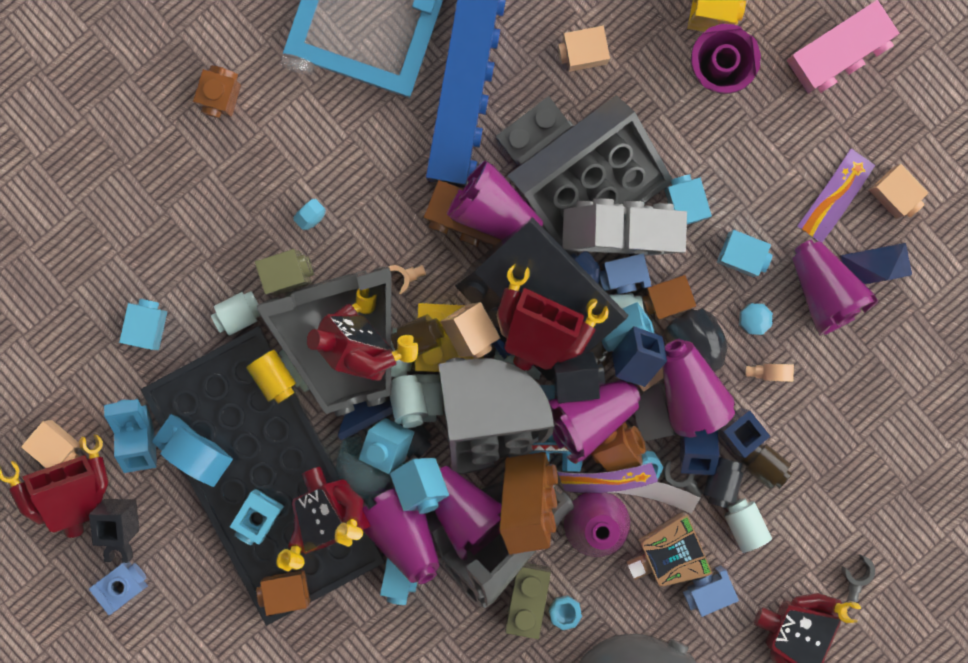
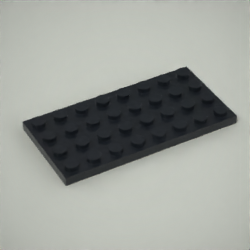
(269, 453)

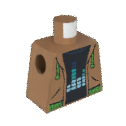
(671, 553)

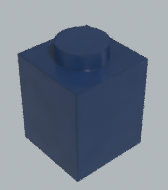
(639, 356)
(743, 433)
(699, 453)

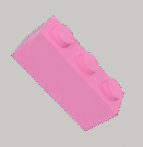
(844, 48)

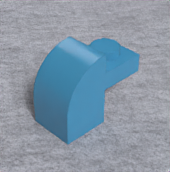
(132, 435)
(191, 452)

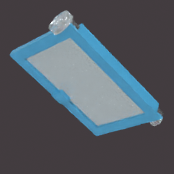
(363, 40)

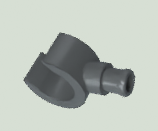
(688, 482)
(855, 585)

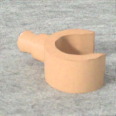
(409, 275)
(771, 372)

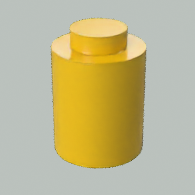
(272, 377)

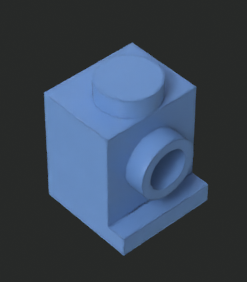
(624, 274)
(711, 593)
(107, 594)

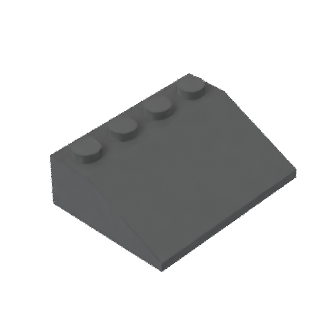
(595, 159)

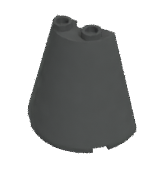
(302, 311)
(491, 569)

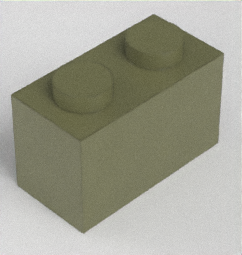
(284, 272)
(528, 601)

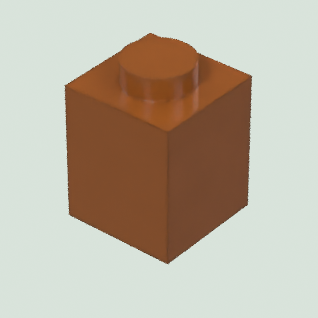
(668, 298)
(283, 593)

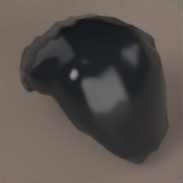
(704, 332)

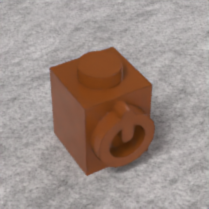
(217, 92)
(621, 449)

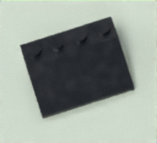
(552, 275)

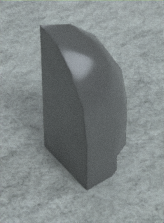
(653, 414)

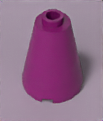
(725, 59)
(490, 204)
(830, 288)
(694, 391)
(588, 423)
(467, 514)
(589, 514)
(402, 537)

